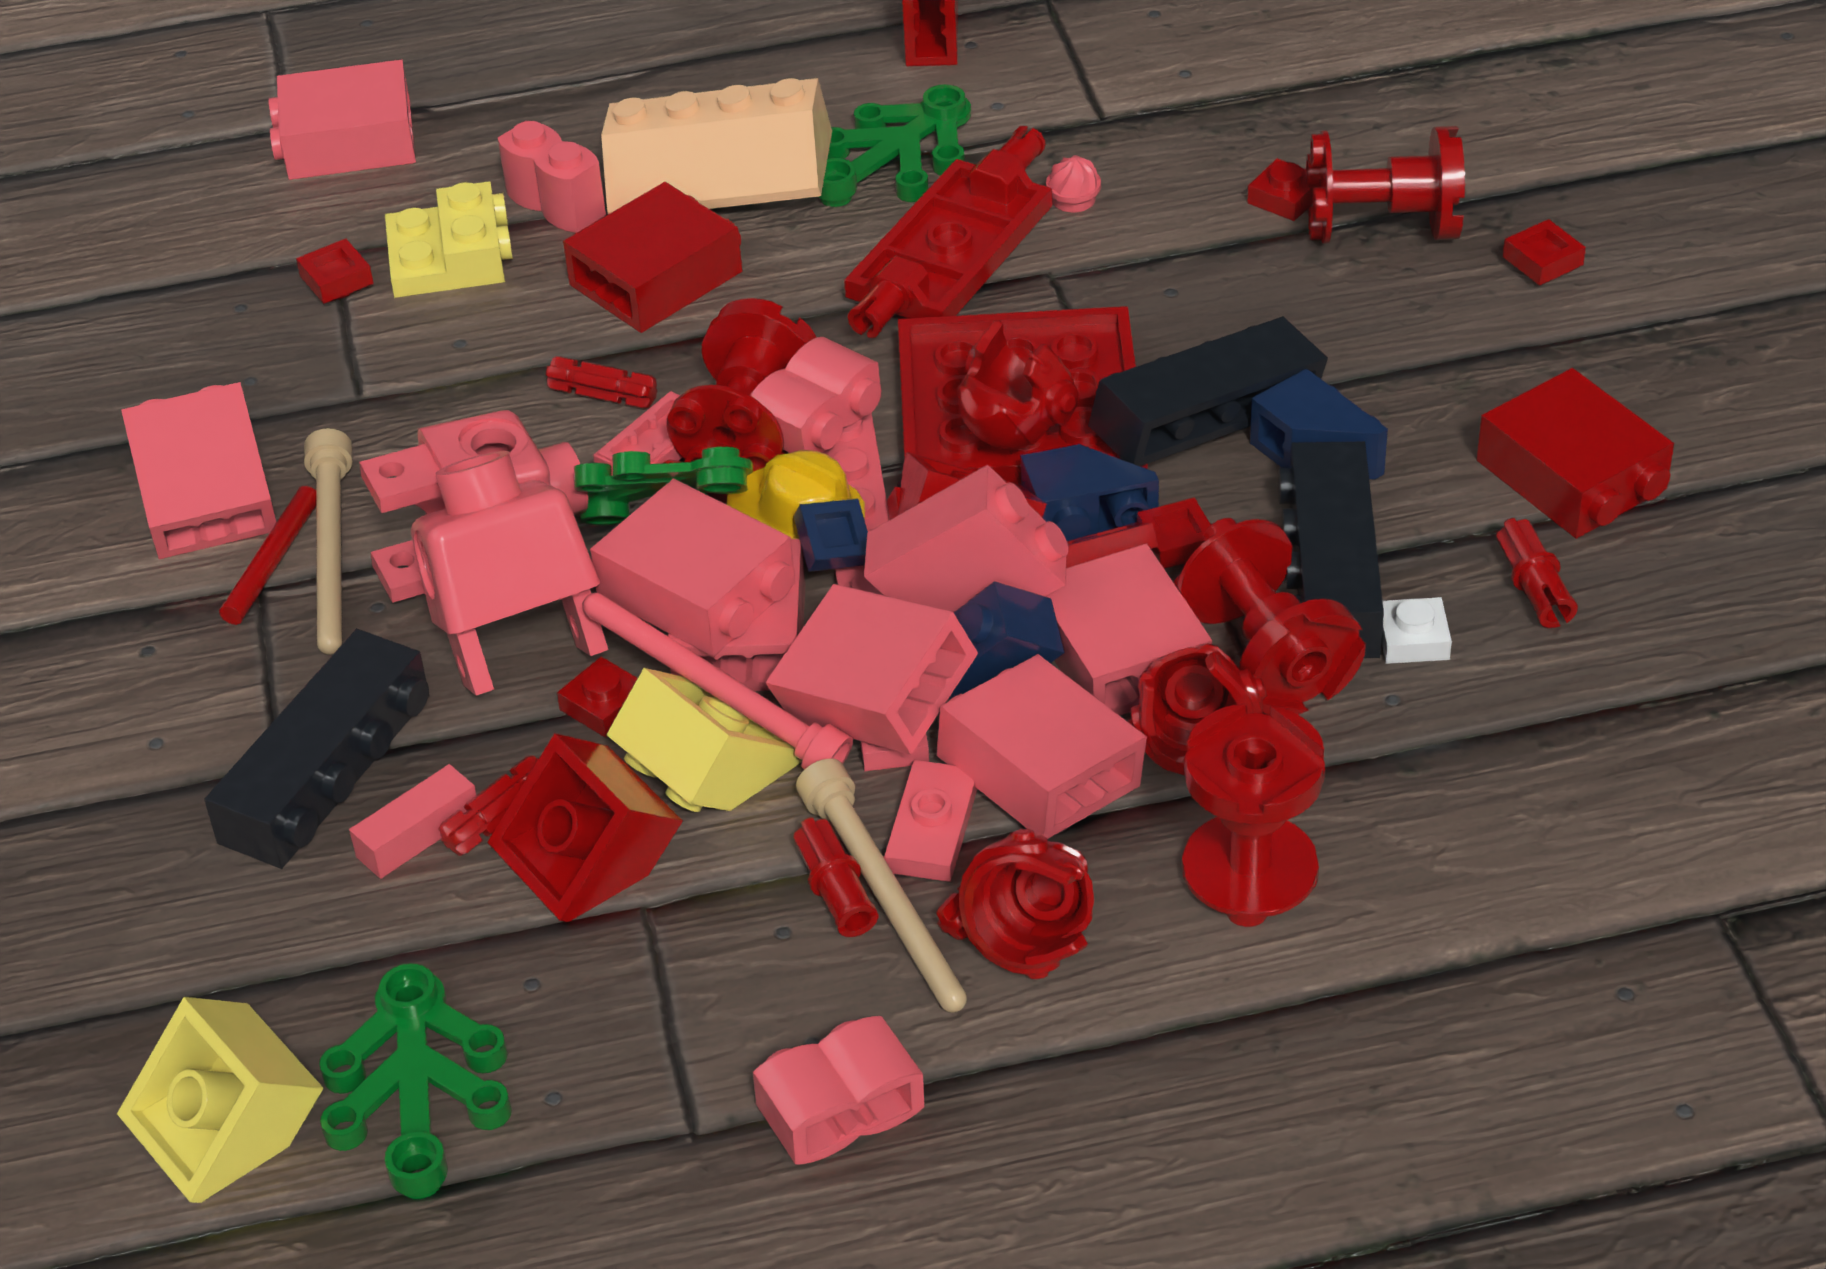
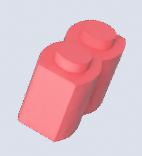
(552, 176)
(820, 394)
(838, 1089)

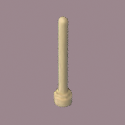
(328, 460)
(830, 794)

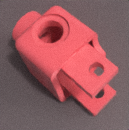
(443, 446)
(500, 554)

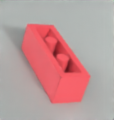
(410, 821)

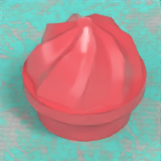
(1074, 184)

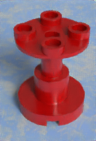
(1407, 184)
(739, 351)
(1291, 643)
(1254, 778)

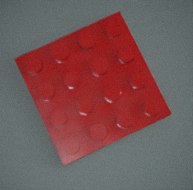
(933, 366)

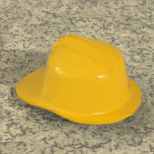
(791, 481)

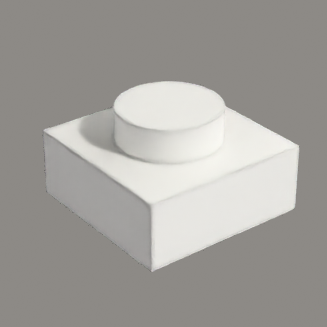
(1415, 631)

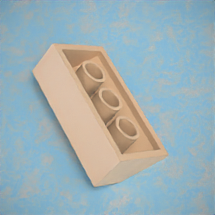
(720, 144)

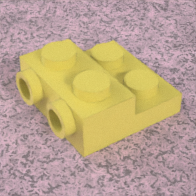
(451, 243)

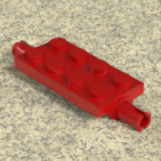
(951, 238)

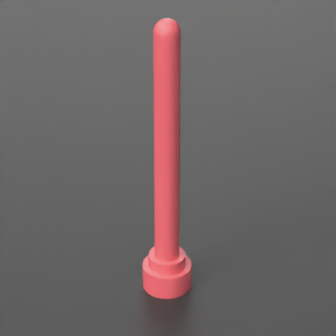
(810, 742)

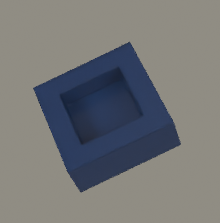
(832, 534)

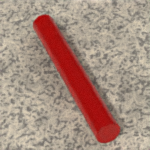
(268, 556)

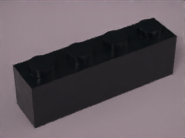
(1198, 391)
(1333, 532)
(317, 748)

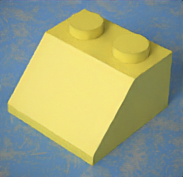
(697, 743)
(217, 1096)

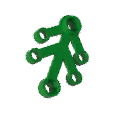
(941, 111)
(636, 478)
(405, 1005)

